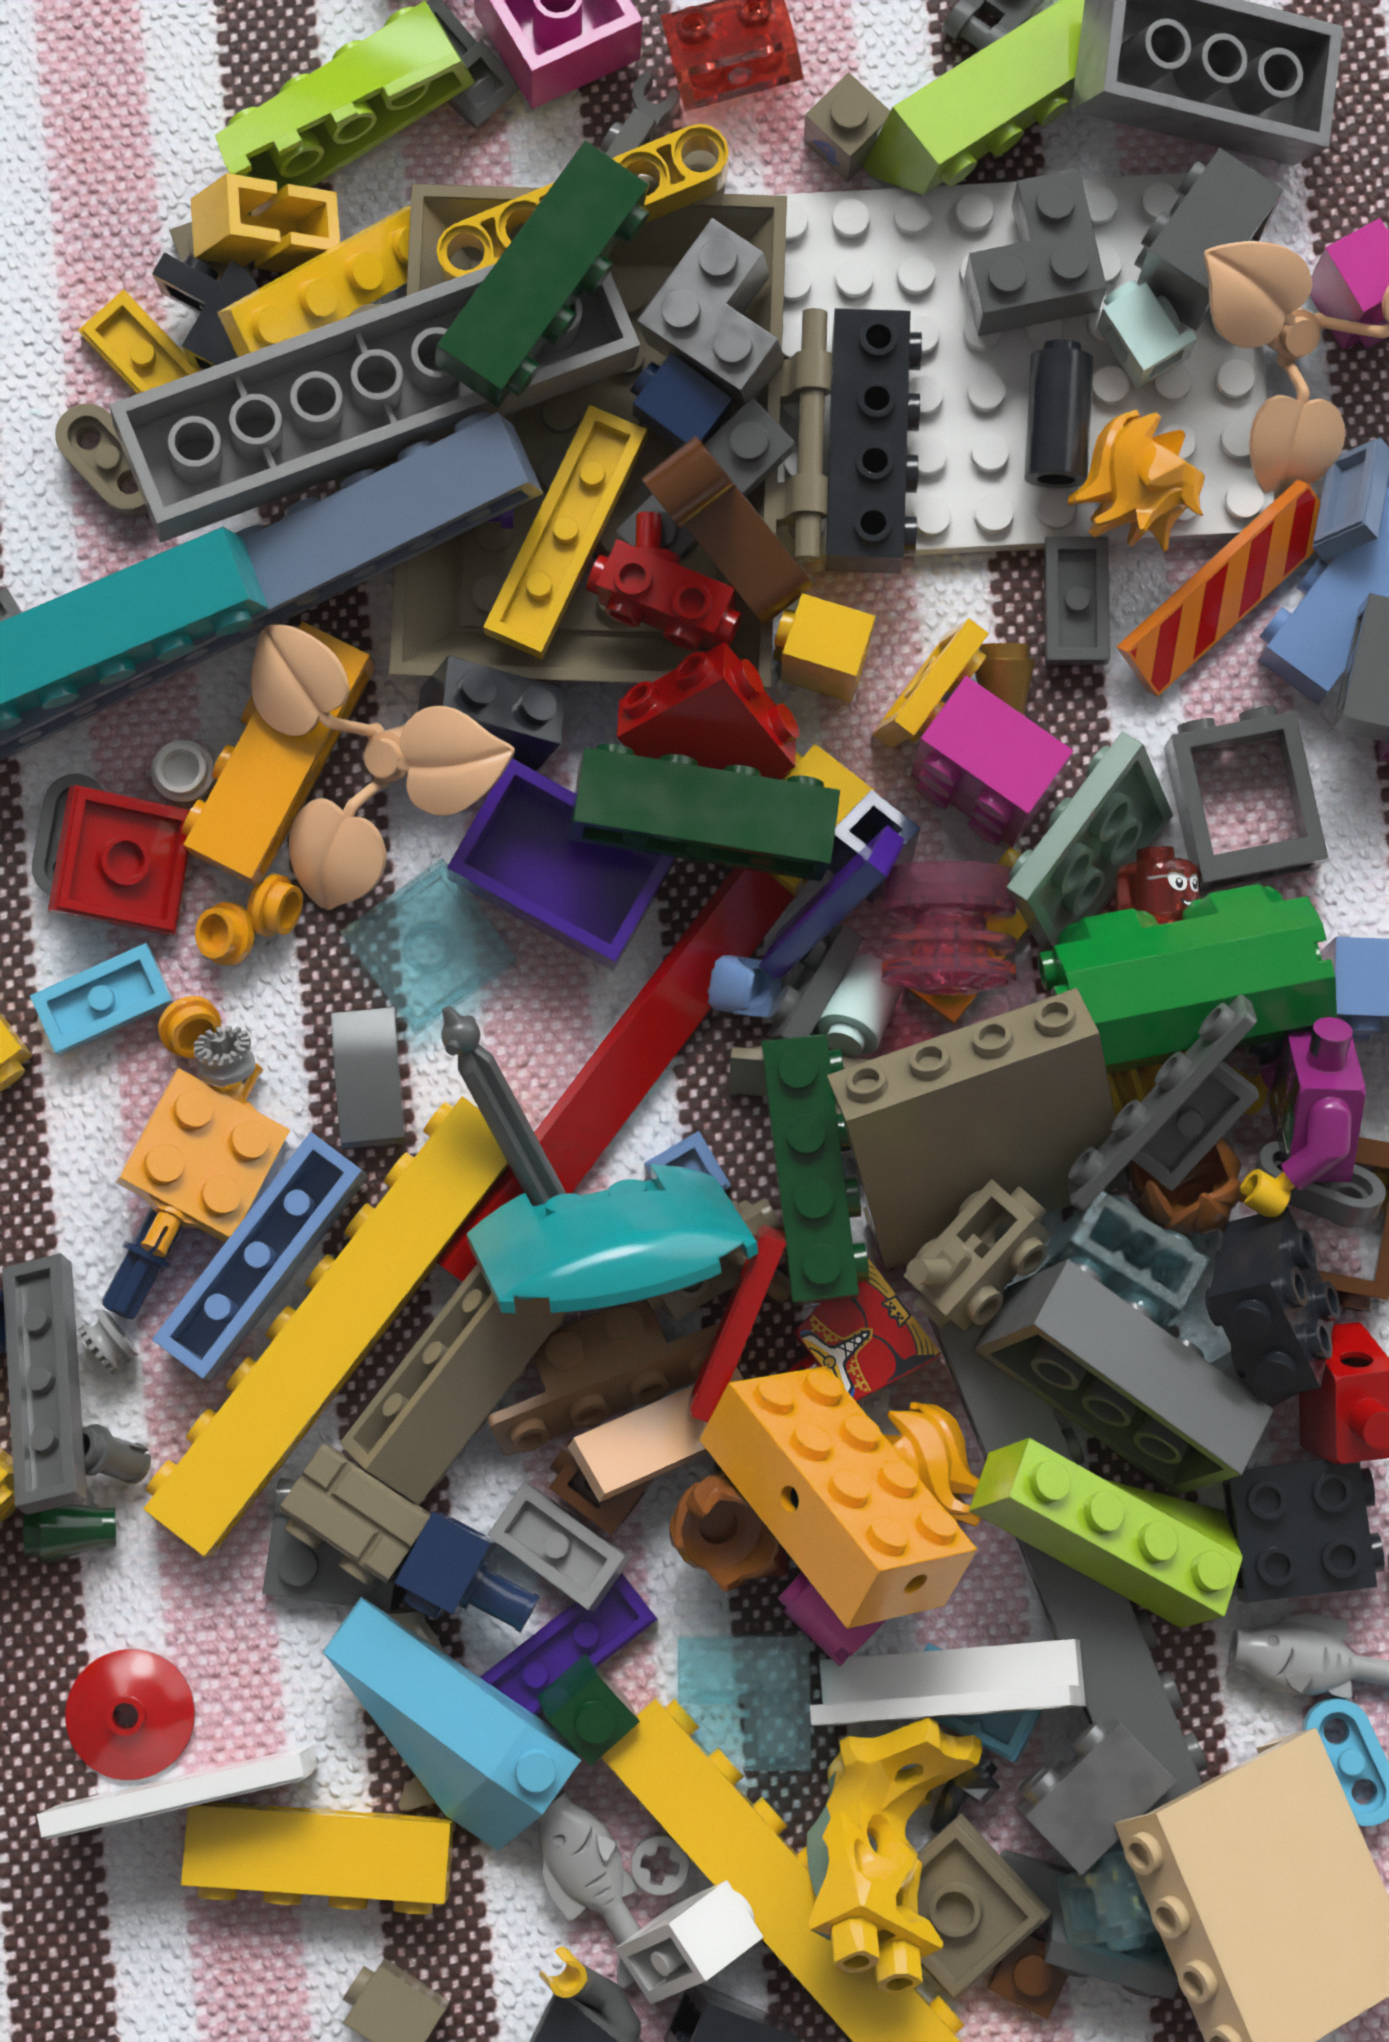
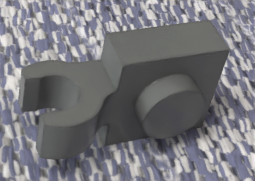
(643, 121)

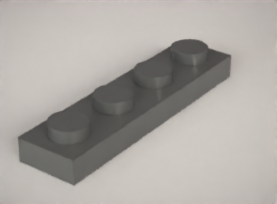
(43, 1384)

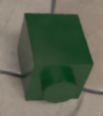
(588, 1709)

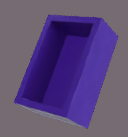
(563, 887)

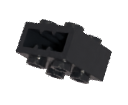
(1273, 1305)
(1303, 1529)

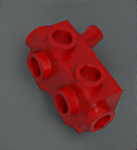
(652, 588)

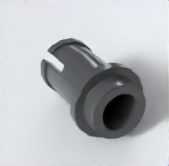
(114, 1455)

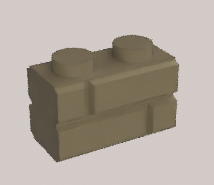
(355, 1515)

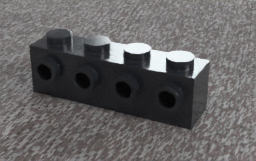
(869, 441)

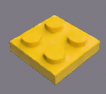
(941, 672)

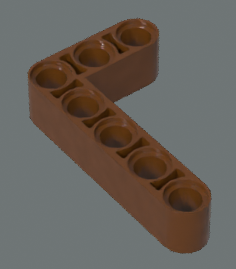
(728, 528)

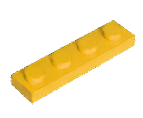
(323, 287)
(565, 532)

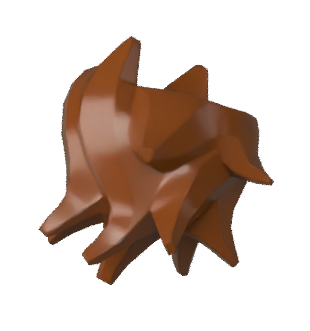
(1199, 1201)
(724, 1535)

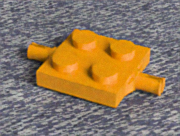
(201, 1158)

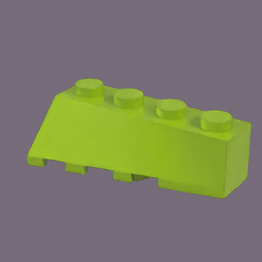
(348, 103)
(981, 103)
(1135, 1541)

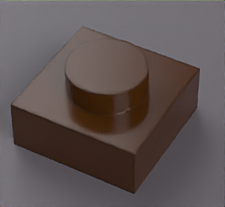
(1027, 1978)

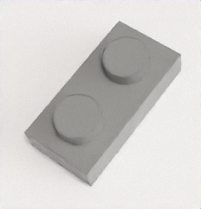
(559, 1546)

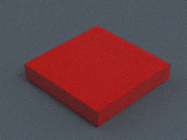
(120, 861)

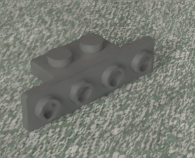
(1181, 1116)
(1138, 1970)

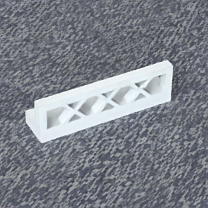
(951, 1683)

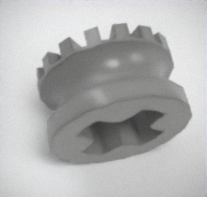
(224, 1056)
(109, 1340)
(642, 1874)

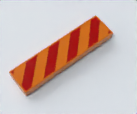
(1223, 590)

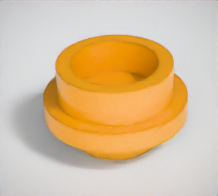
(275, 906)
(225, 933)
(186, 1021)

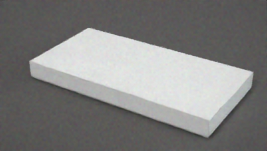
(177, 1792)

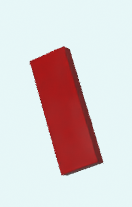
(736, 1323)

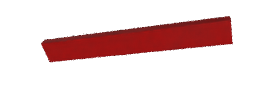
(639, 1043)

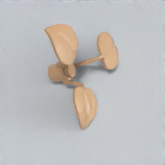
(1256, 303)
(439, 750)

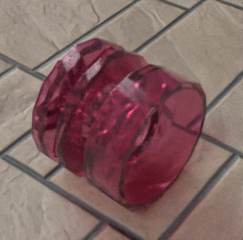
(948, 934)

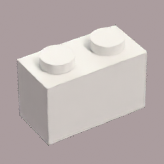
(690, 1942)

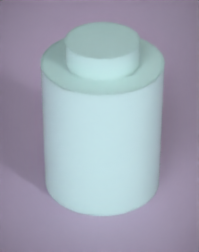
(859, 1008)

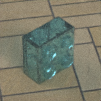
(1130, 1255)

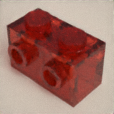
(730, 43)

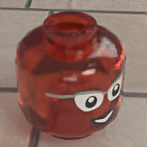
(1158, 884)

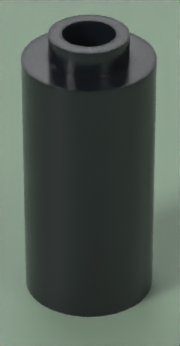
(1059, 415)

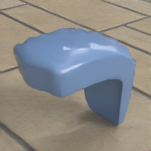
(742, 986)

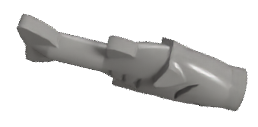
(1304, 1657)
(586, 1870)

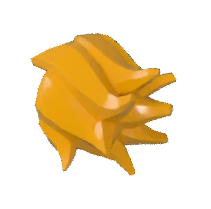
(1139, 479)
(937, 1453)

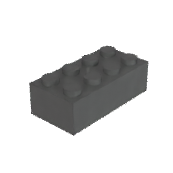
(1124, 1378)

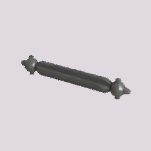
(500, 1108)

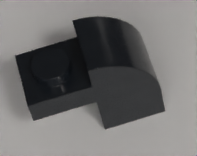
(197, 288)

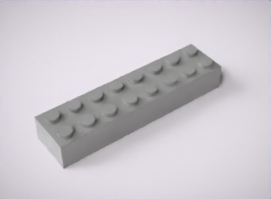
(335, 403)

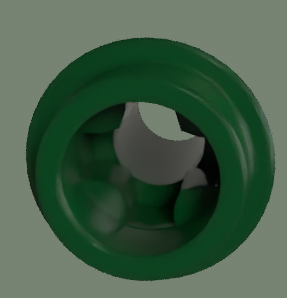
(68, 1531)

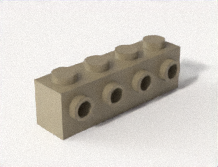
(447, 1387)

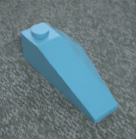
(461, 1737)

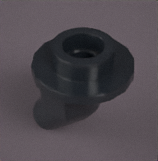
(974, 1783)

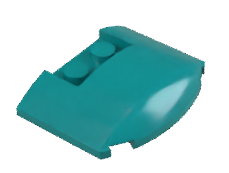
(611, 1242)

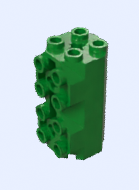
(1160, 982)

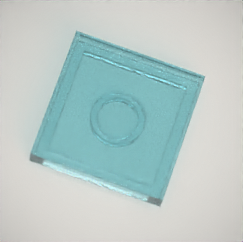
(428, 947)

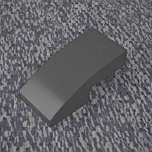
(493, 81)
(368, 1078)

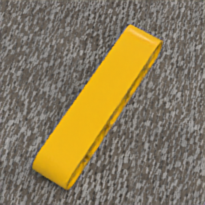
(659, 159)

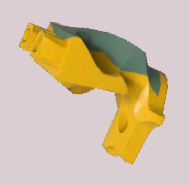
(869, 1897)

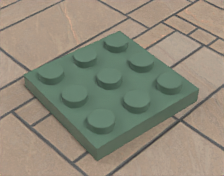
(1089, 840)

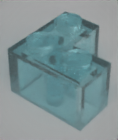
(766, 1676)

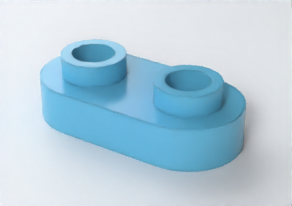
(1354, 1756)

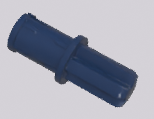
(135, 1273)

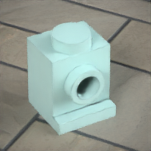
(1143, 332)

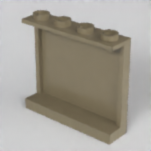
(975, 1106)

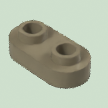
(103, 466)

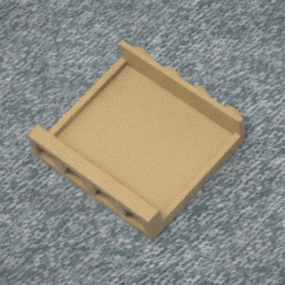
(1266, 1897)

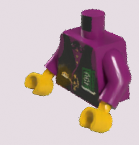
(1314, 1111)

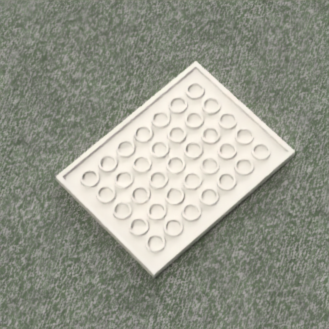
(974, 390)

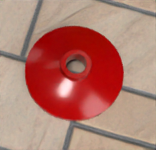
(162, 1705)

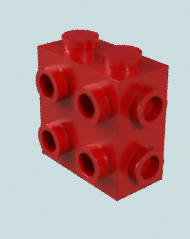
(710, 712)

